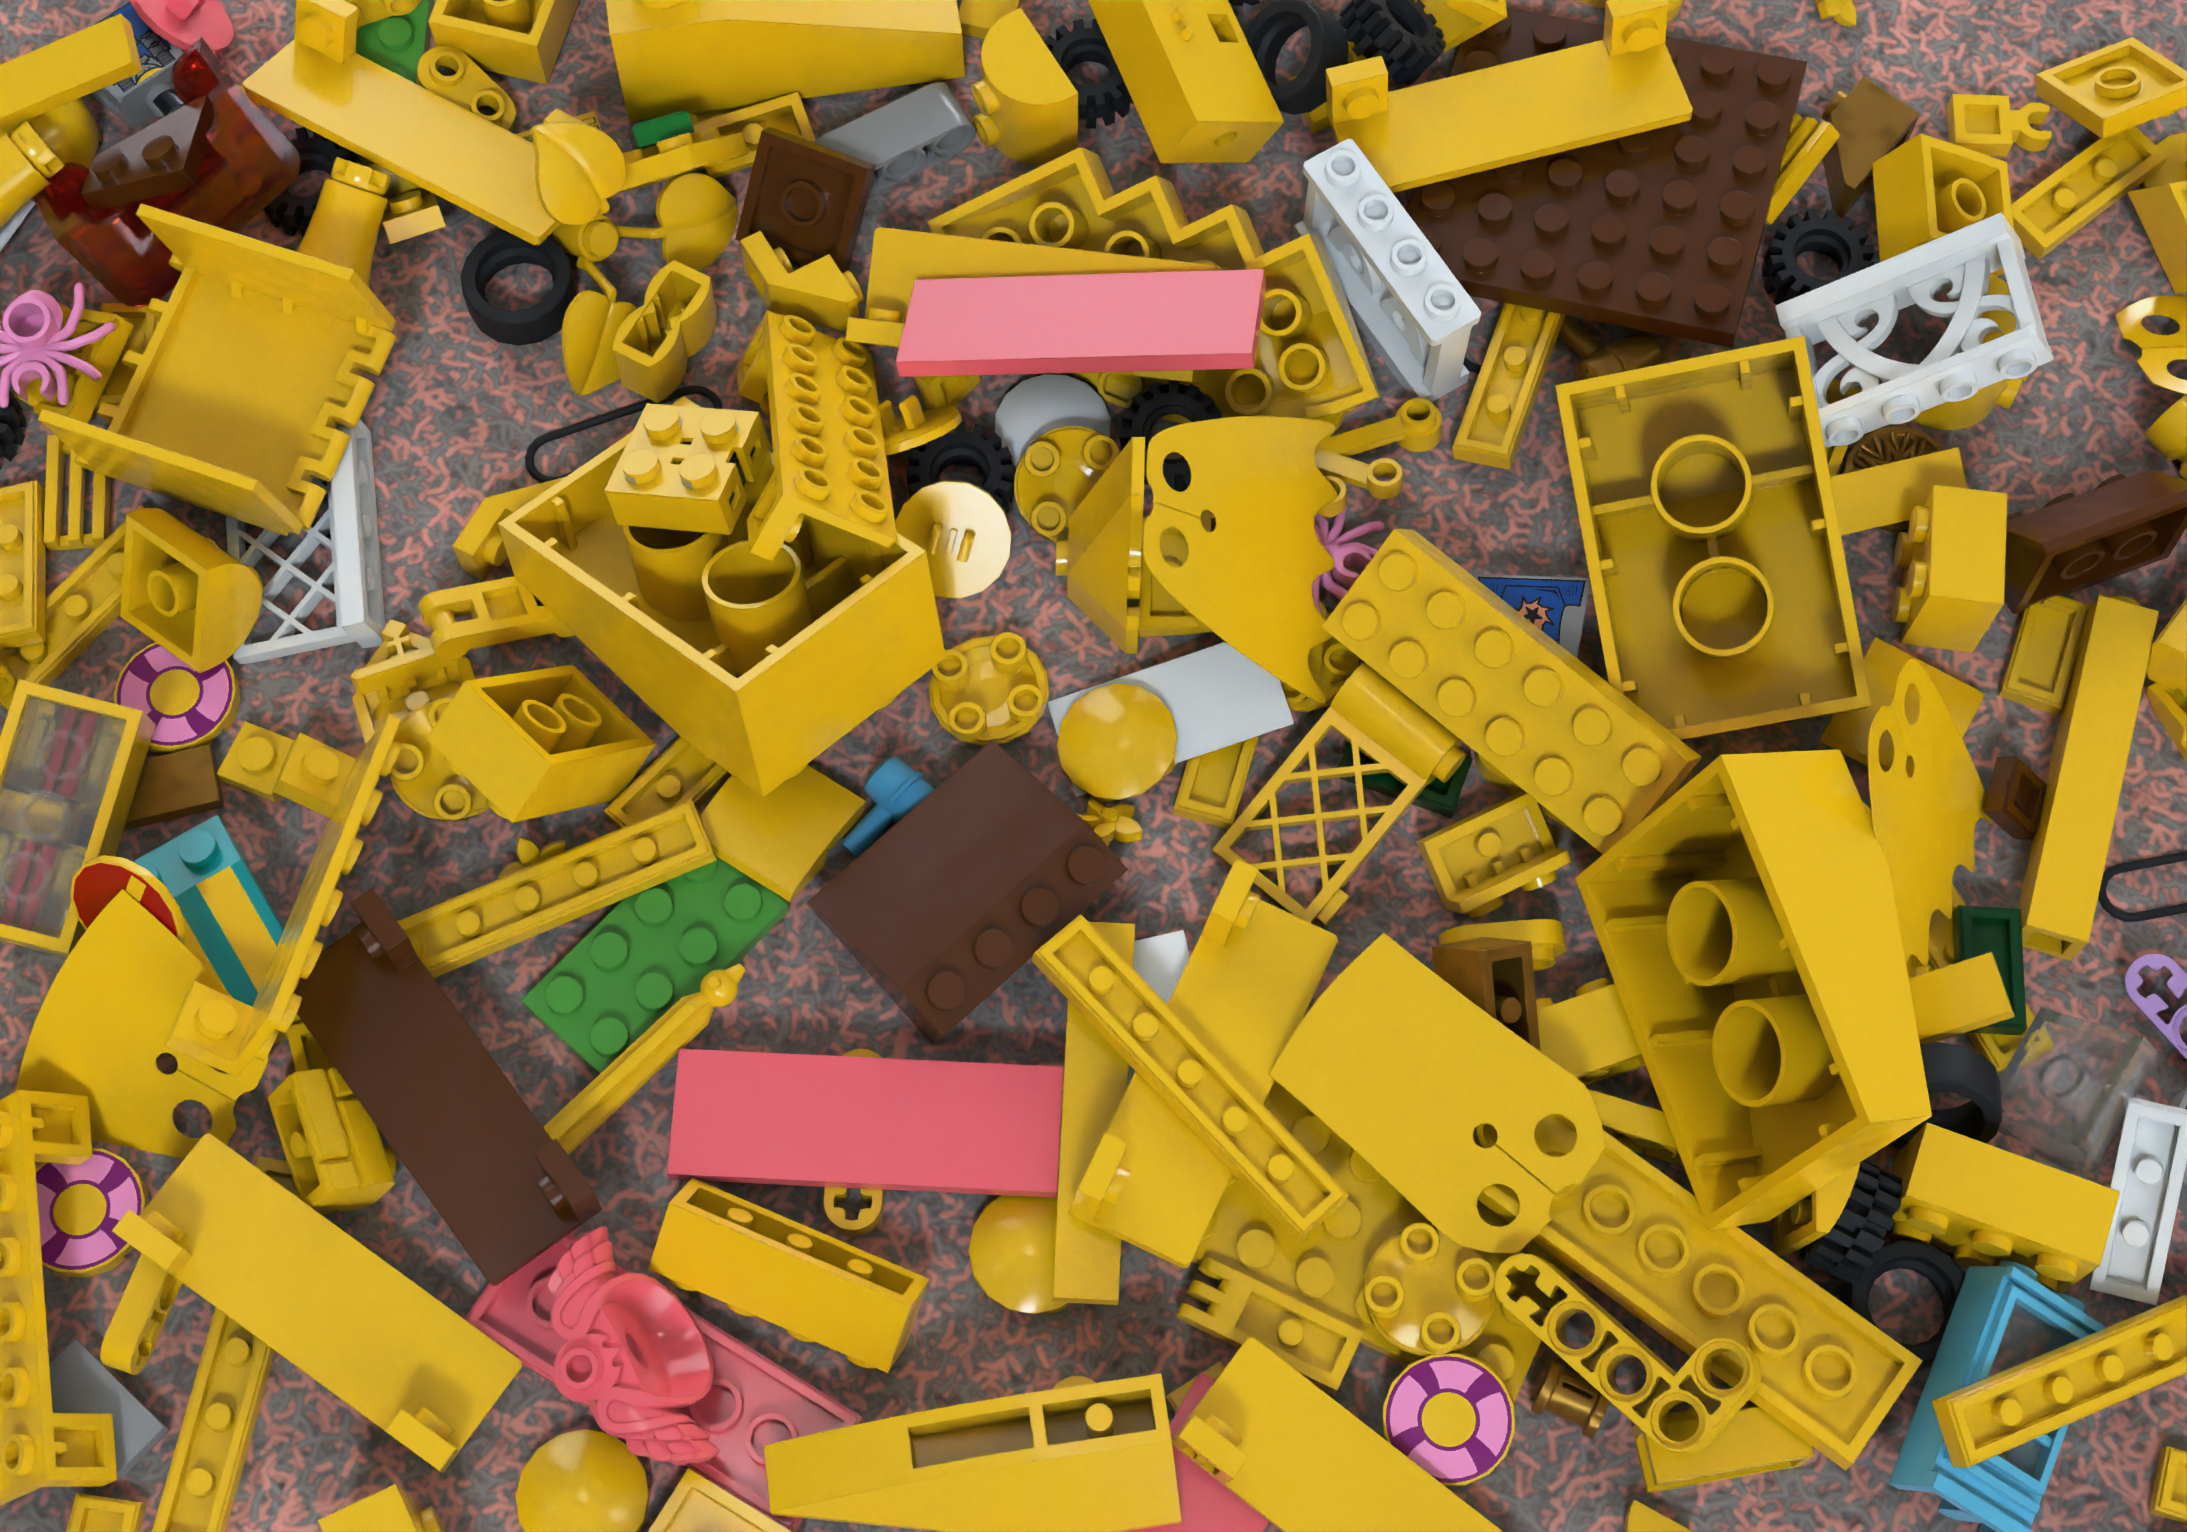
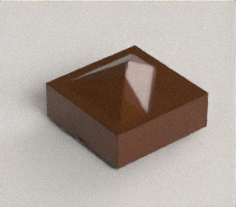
(2015, 798)

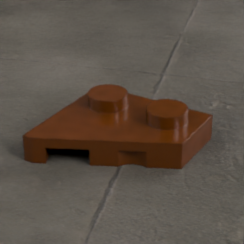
(153, 160)

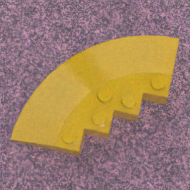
(1307, 340)

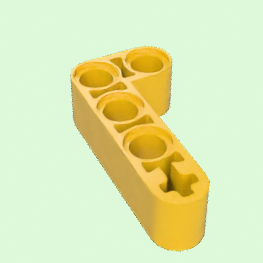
(1614, 1344)

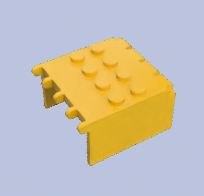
(241, 379)

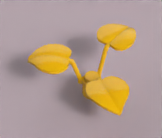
(573, 178)

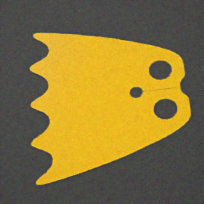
(1261, 560)
(1924, 818)

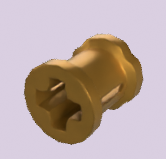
(1570, 1398)

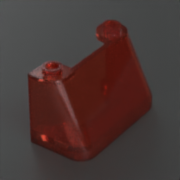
(240, 174)

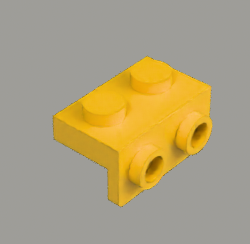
(1492, 855)

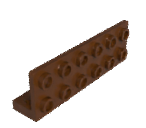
(441, 1097)

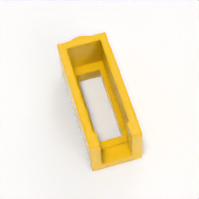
(1745, 1447)

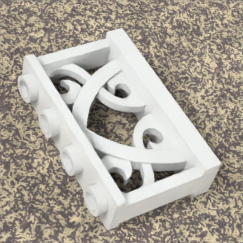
(1389, 273)
(1959, 360)

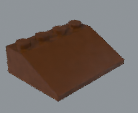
(966, 889)

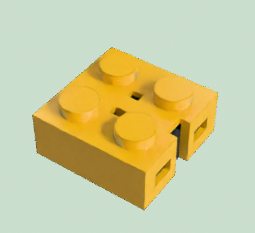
(687, 468)

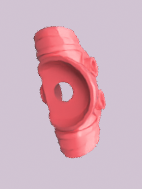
(629, 1353)

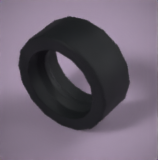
(1328, 49)
(523, 325)
(1969, 1074)
(1923, 1259)

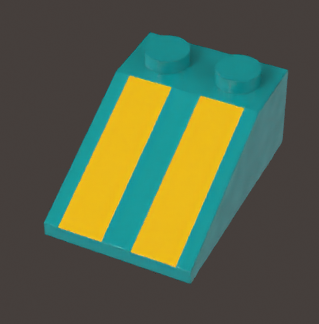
(221, 904)

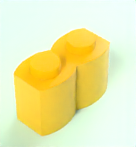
(665, 331)

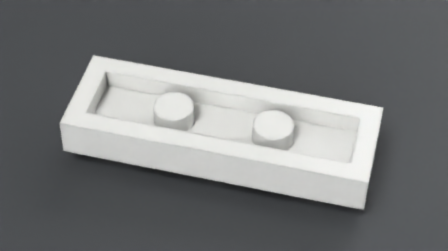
(2150, 1182)

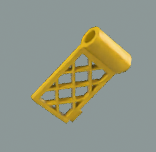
(1388, 731)

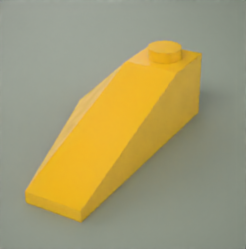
(1106, 547)

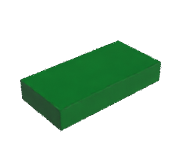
(652, 131)

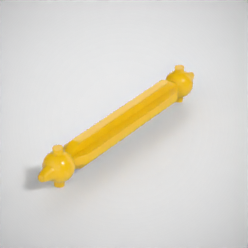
(643, 1059)

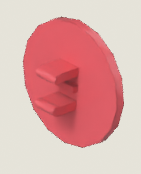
(187, 21)

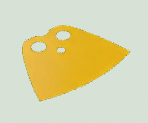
(111, 1023)

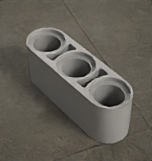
(905, 135)

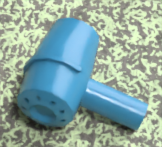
(895, 791)

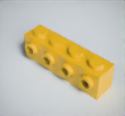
(788, 1275)

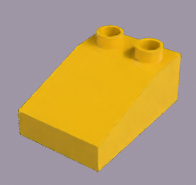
(758, 50)
(1715, 540)
(725, 646)
(1763, 978)

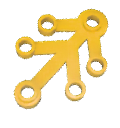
(1334, 451)

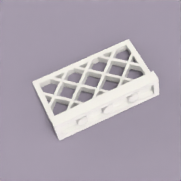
(353, 569)

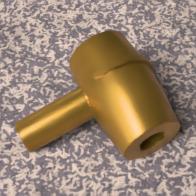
(1621, 355)

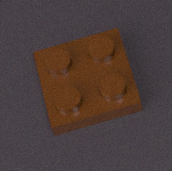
(805, 198)

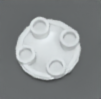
(1044, 405)

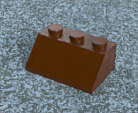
(2092, 536)

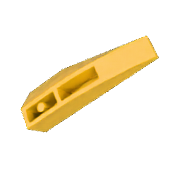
(1002, 1464)

